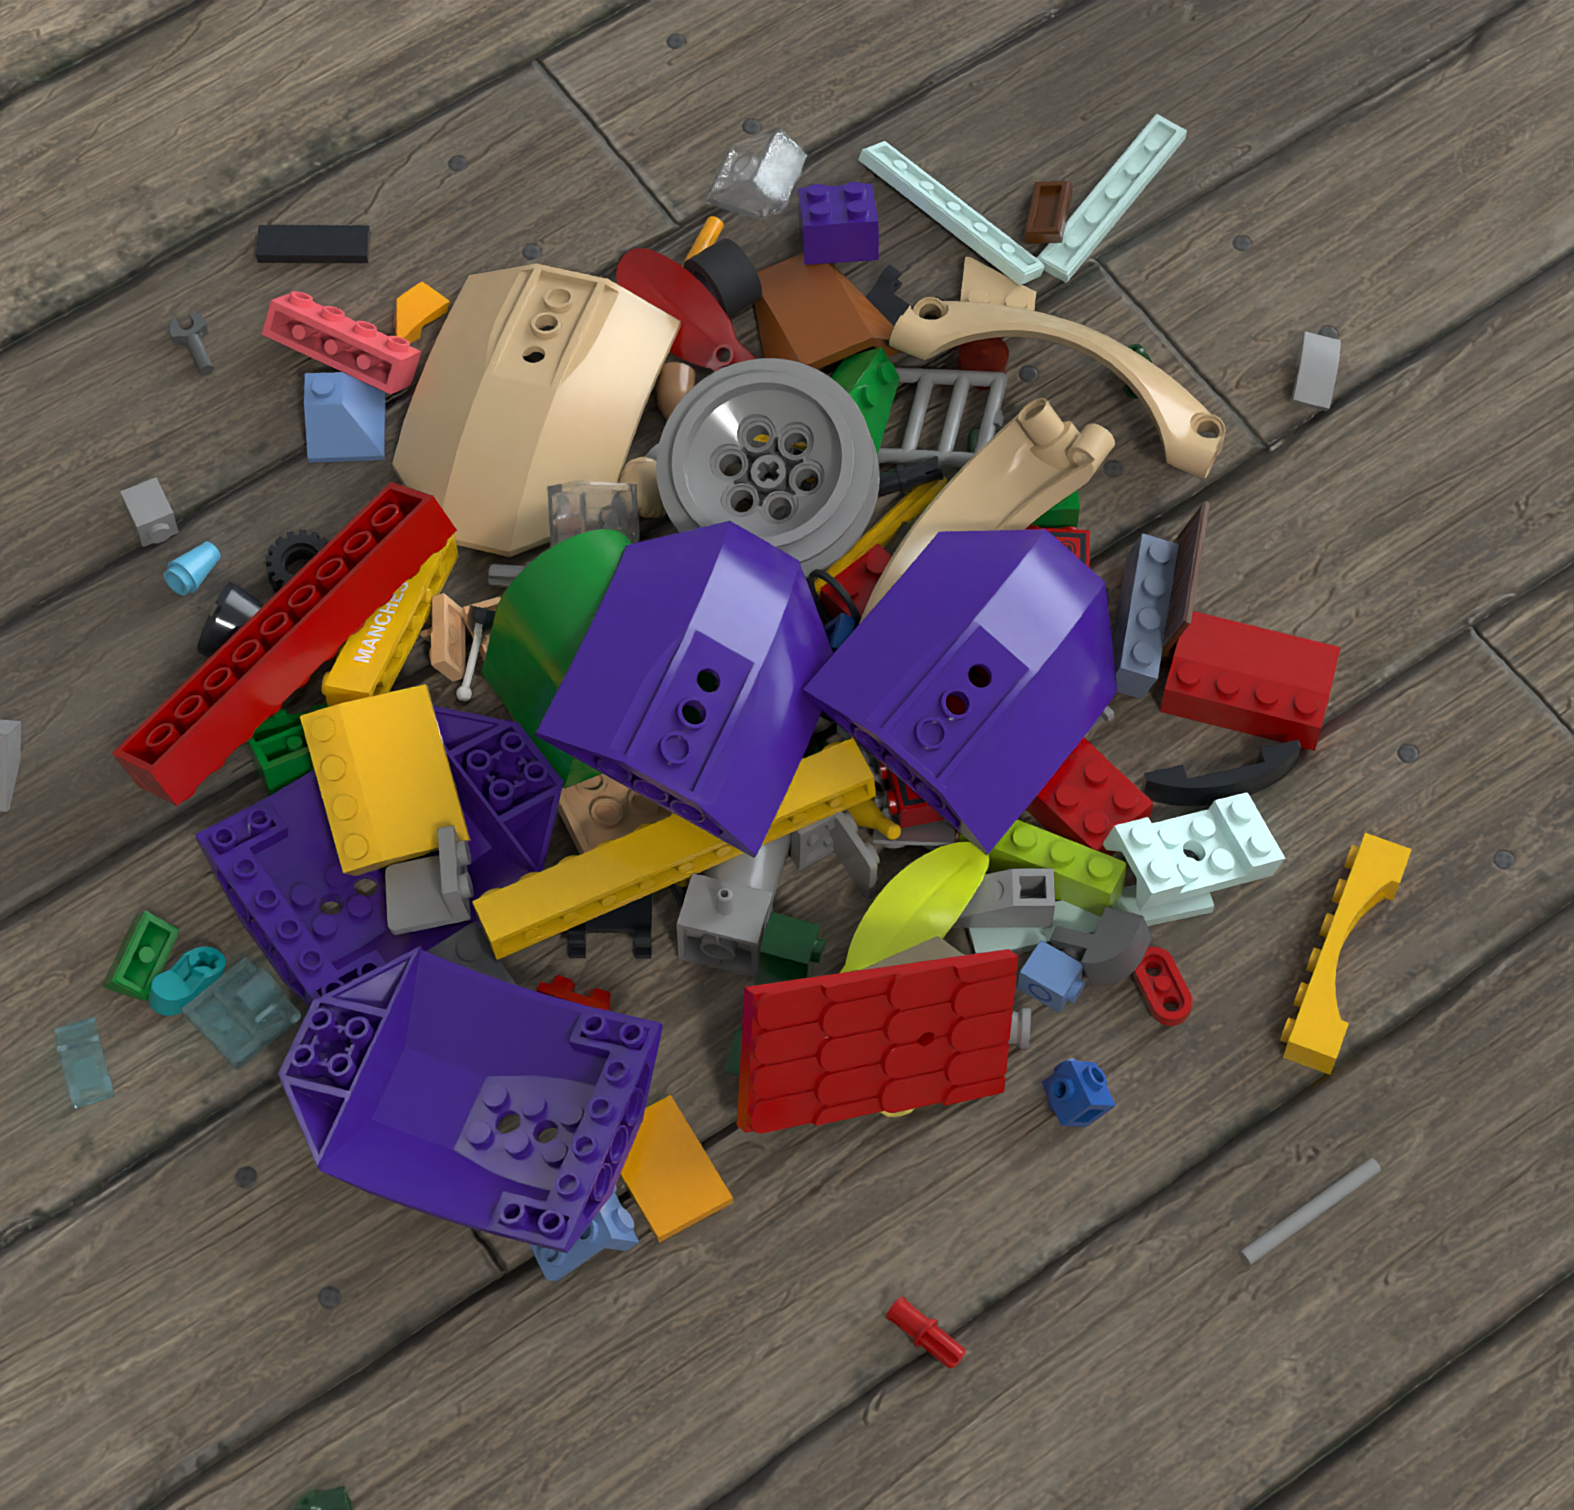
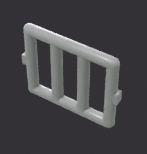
(961, 380)

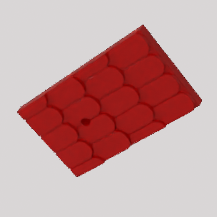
(876, 1038)

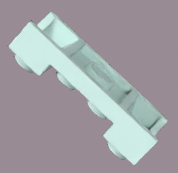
(1227, 839)

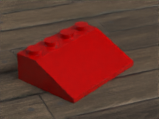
(1251, 680)

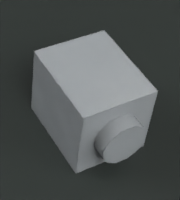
(149, 512)

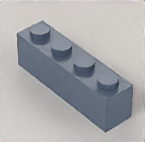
(1143, 614)

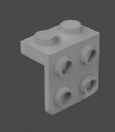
(839, 836)
(430, 889)

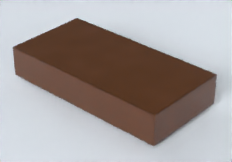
(1048, 212)

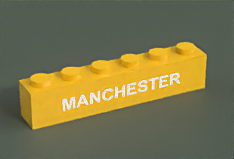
(377, 652)

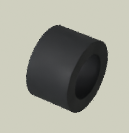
(727, 275)

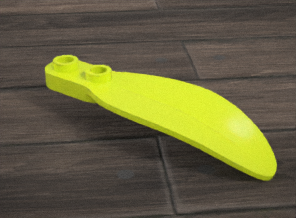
(918, 904)

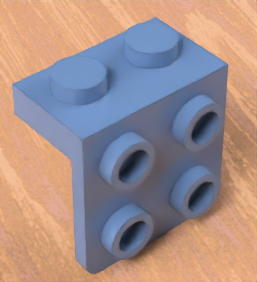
(609, 1229)

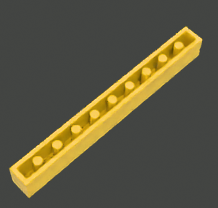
(658, 857)

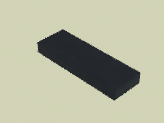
(313, 244)

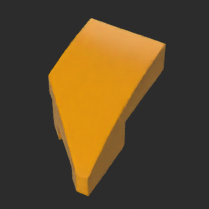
(417, 308)

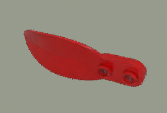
(673, 289)

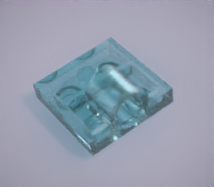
(241, 1012)

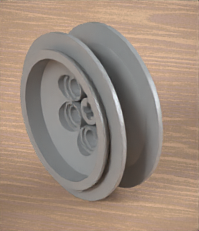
(790, 405)

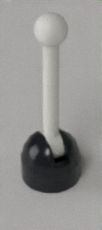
(480, 624)

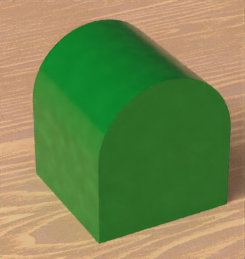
(542, 627)

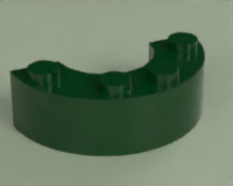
(785, 954)

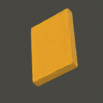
(671, 1173)

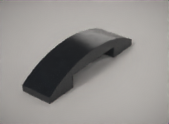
(1174, 788)

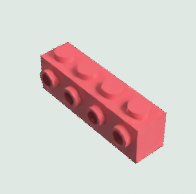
(341, 342)

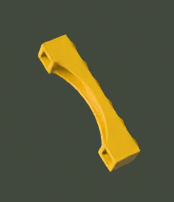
(1318, 1030)

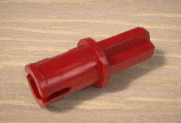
(926, 1333)

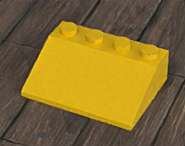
(383, 778)

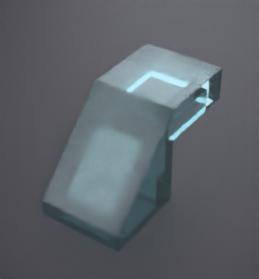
(84, 1062)

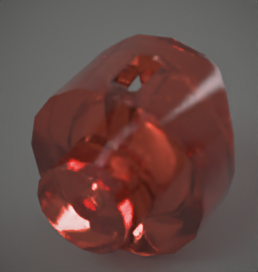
(984, 355)

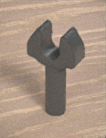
(192, 338)

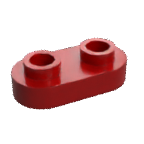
(1164, 988)

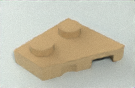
(989, 286)

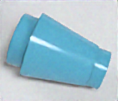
(190, 569)

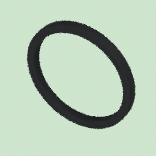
(841, 591)

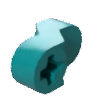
(185, 980)

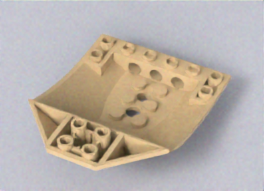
(500, 429)

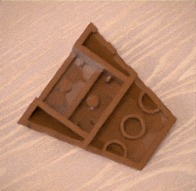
(816, 315)

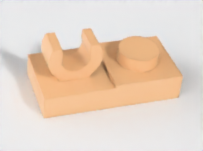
(446, 637)

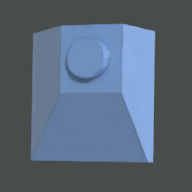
(343, 418)

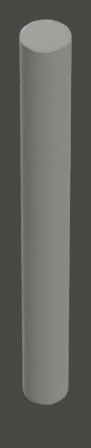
(1309, 1211)

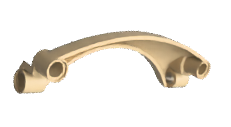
(1172, 408)
(1006, 483)

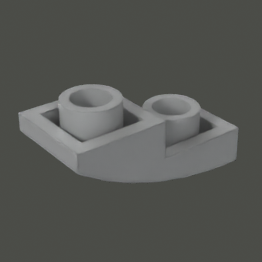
(1316, 371)

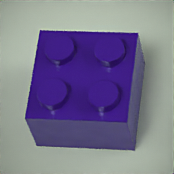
(838, 223)

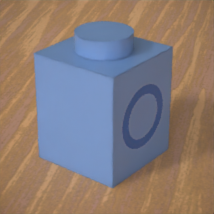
(1051, 977)

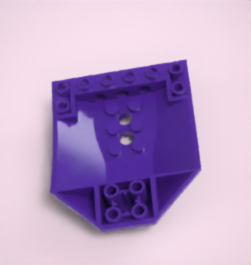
(989, 602)
(683, 608)
(284, 863)
(425, 1059)

